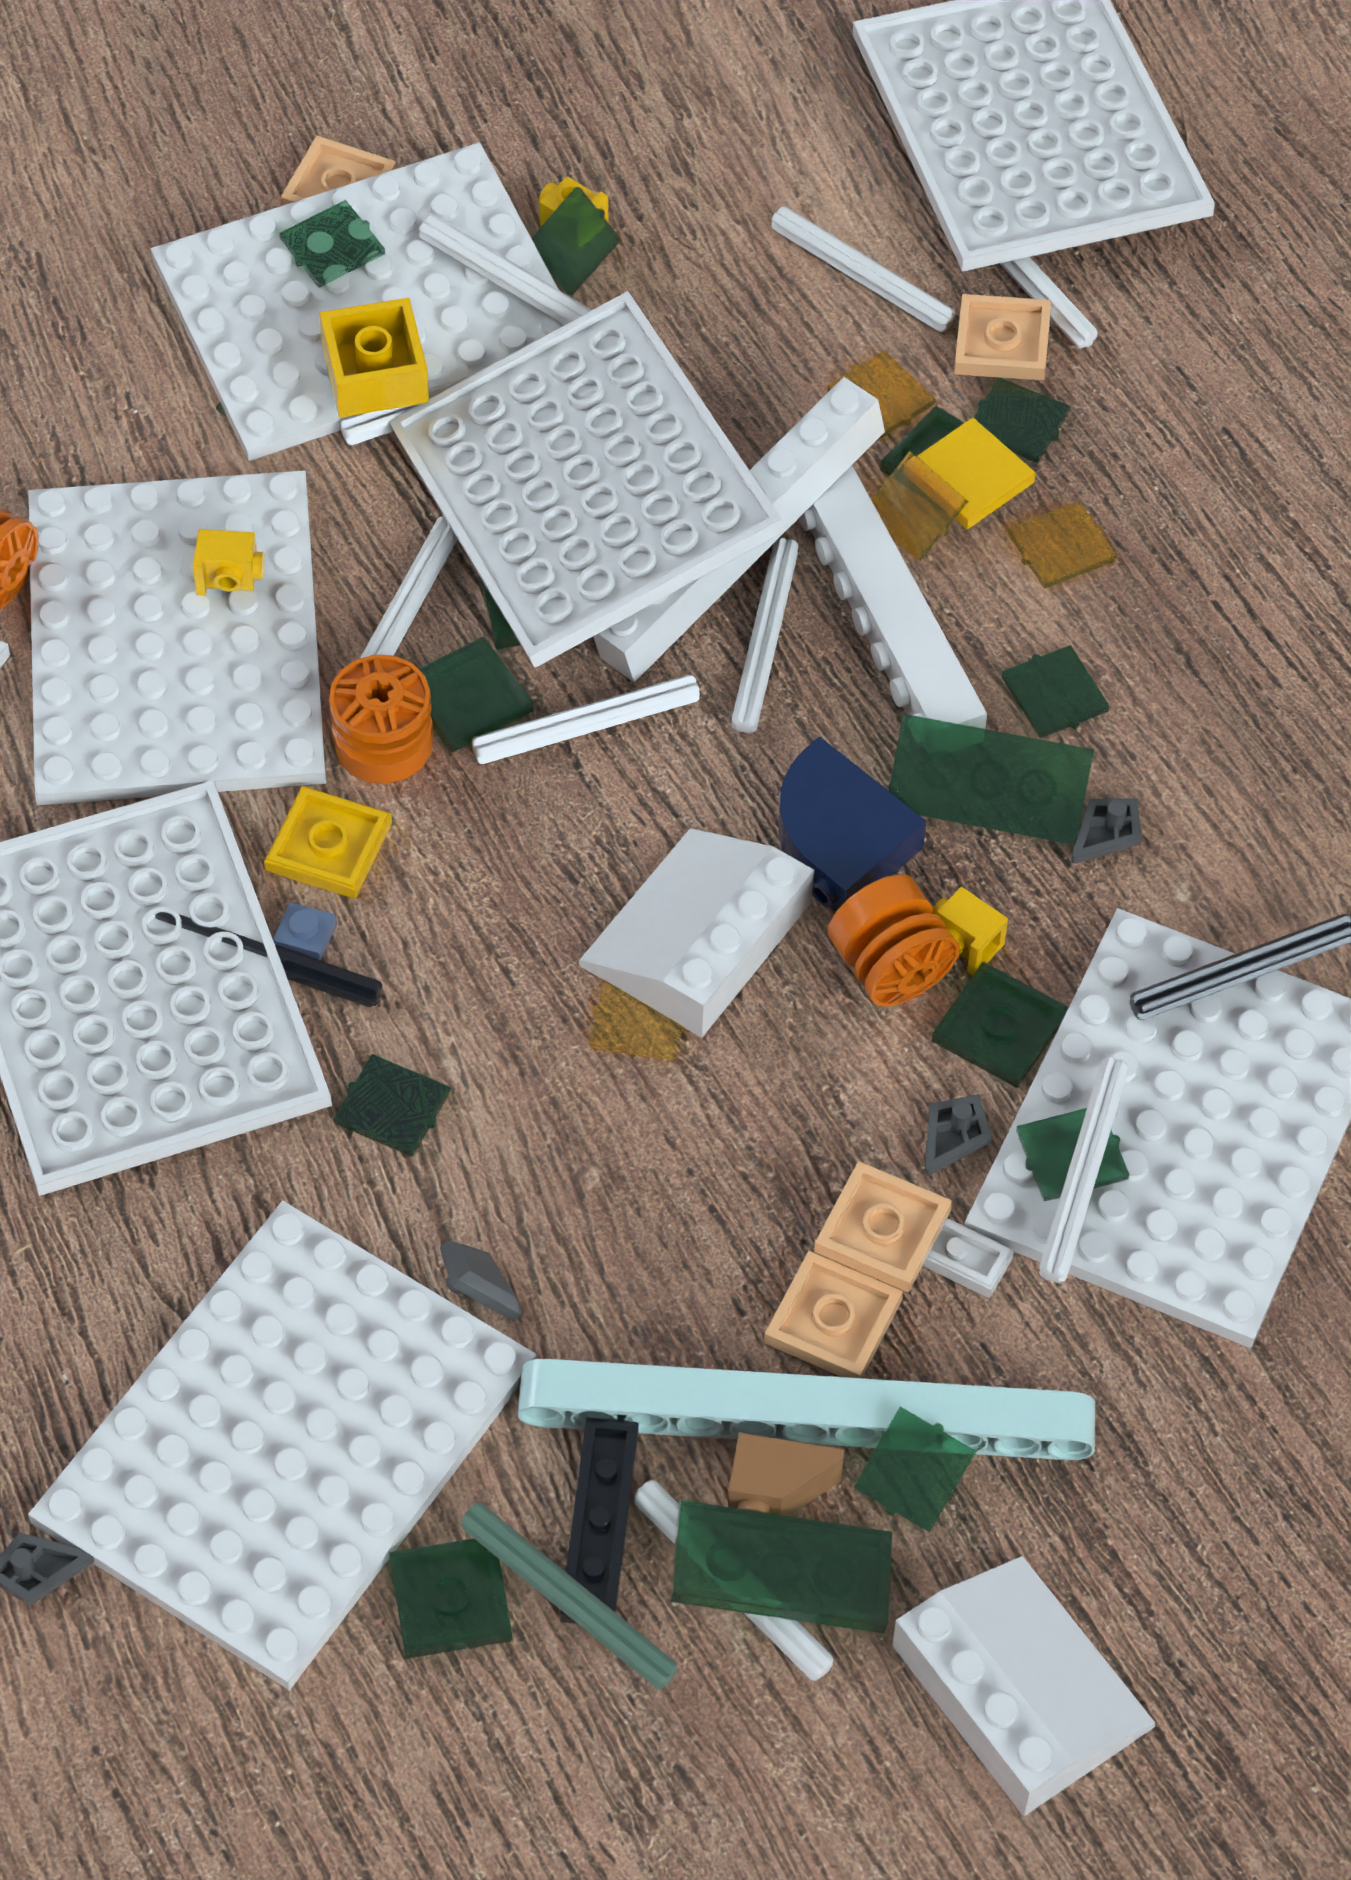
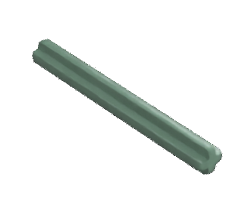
(569, 1596)

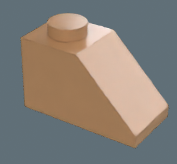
(781, 1474)

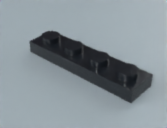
(602, 1508)

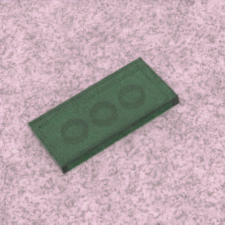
(991, 778)
(782, 1566)

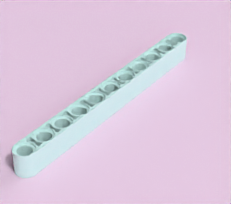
(803, 1407)

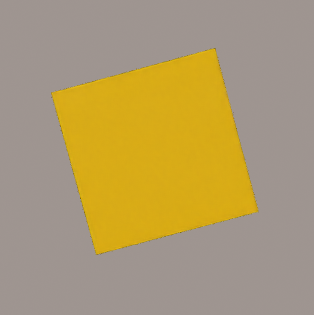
(978, 469)
(328, 842)

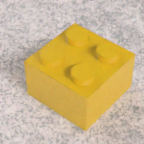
(374, 357)

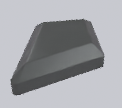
(1107, 828)
(955, 1131)
(479, 1277)
(38, 1566)

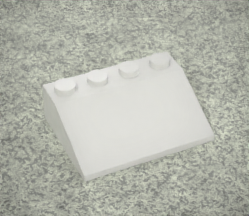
(701, 926)
(1019, 1681)

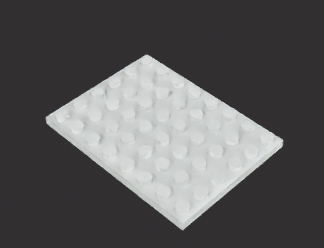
(1030, 125)
(259, 313)
(585, 478)
(164, 685)
(130, 1028)
(1218, 1123)
(283, 1443)

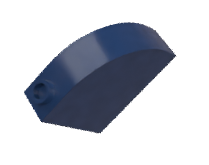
(843, 824)

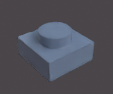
(305, 930)

